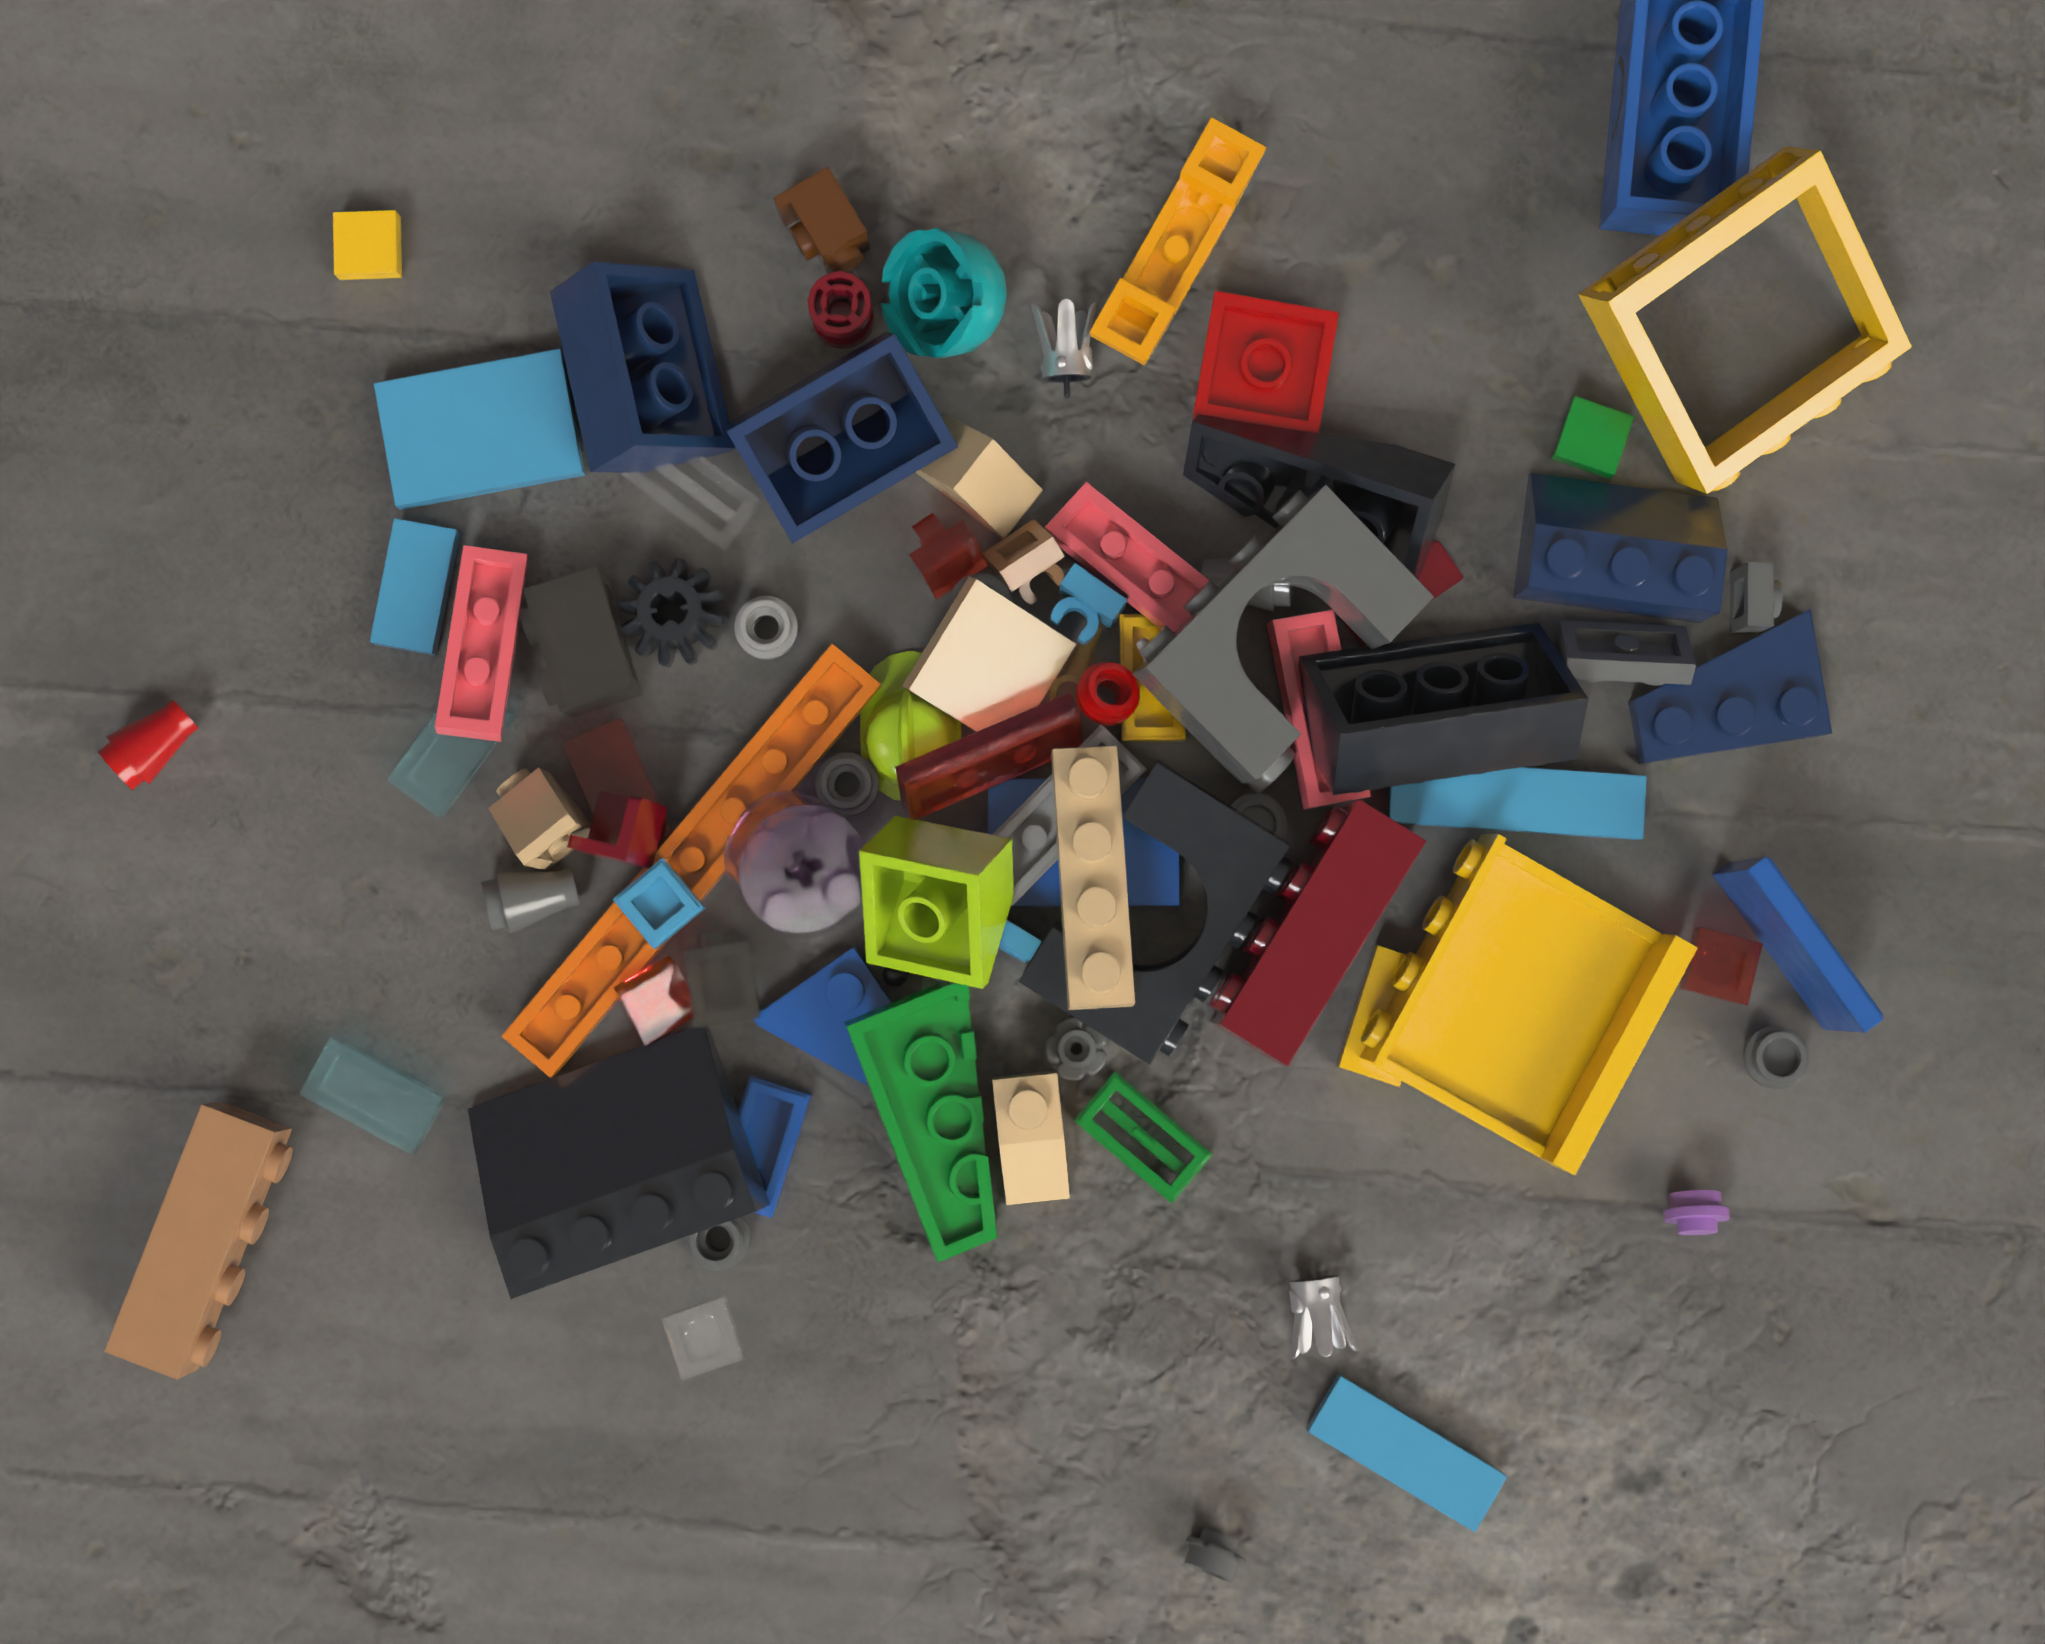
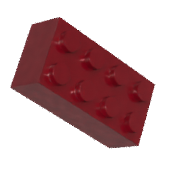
(1317, 930)

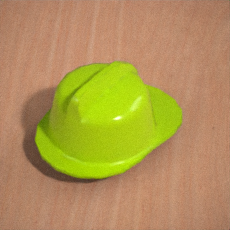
(900, 723)

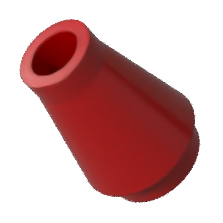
(147, 745)

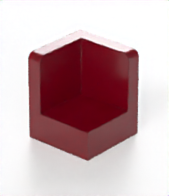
(623, 830)

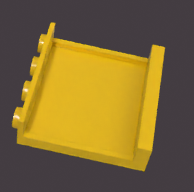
(1525, 1003)

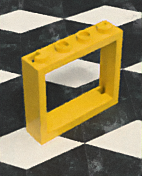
(1694, 241)

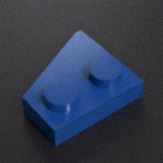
(815, 1012)

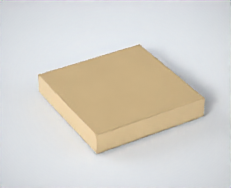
(988, 659)

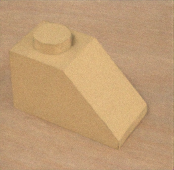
(538, 818)
(1031, 1137)

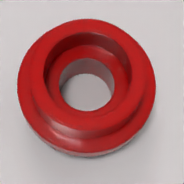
(1119, 681)

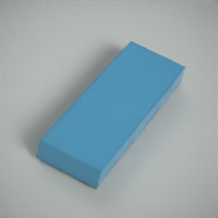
(1406, 1452)

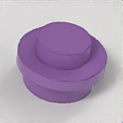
(1696, 1211)

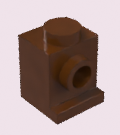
(825, 222)

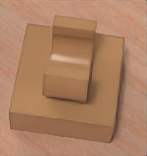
(1023, 557)

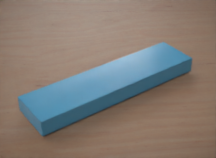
(1527, 803)

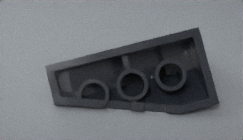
(1384, 484)

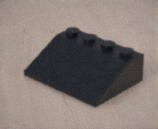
(612, 1161)

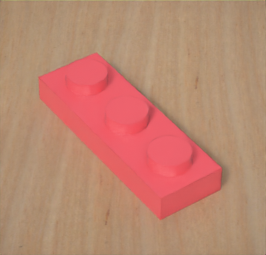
(1126, 557)
(1288, 641)
(481, 644)

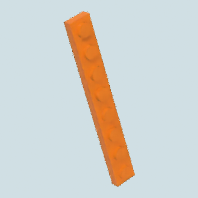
(614, 949)

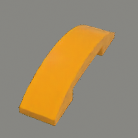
(1178, 242)

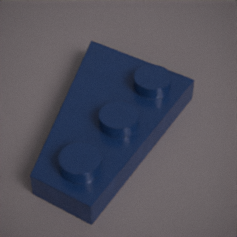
(1742, 699)

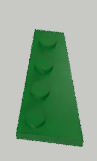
(926, 1091)

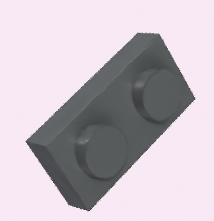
(1626, 652)

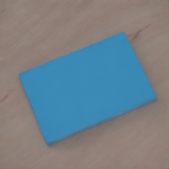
(479, 429)

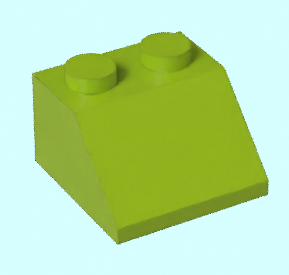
(935, 899)

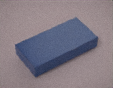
(772, 1123)

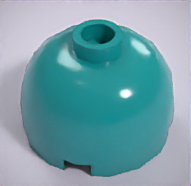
(943, 293)

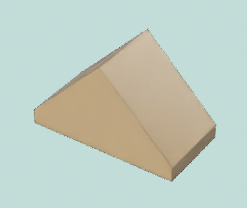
(982, 479)

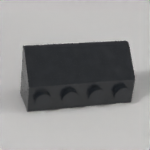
(1440, 708)

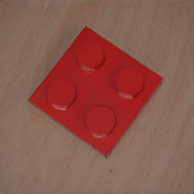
(1265, 362)

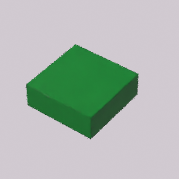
(1592, 437)

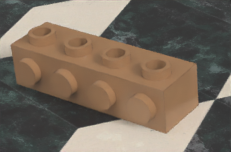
(200, 1240)

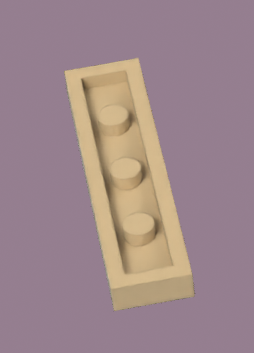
(1092, 878)

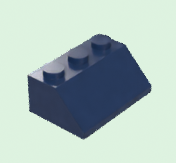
(640, 361)
(841, 436)
(1621, 549)

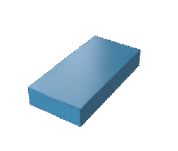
(415, 587)

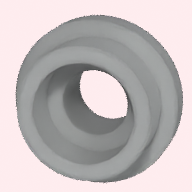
(761, 608)

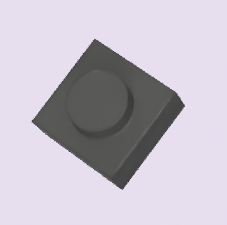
(1754, 598)

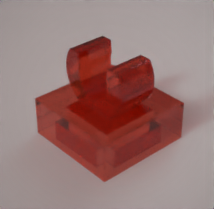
(945, 554)

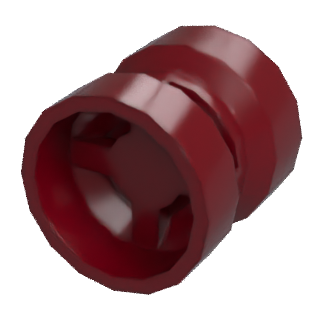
(847, 321)

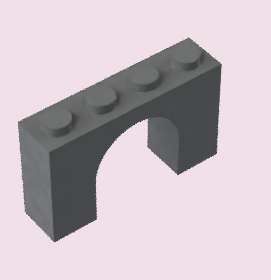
(1198, 665)

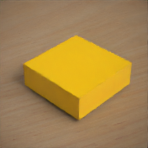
(367, 245)

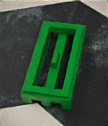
(1101, 1101)

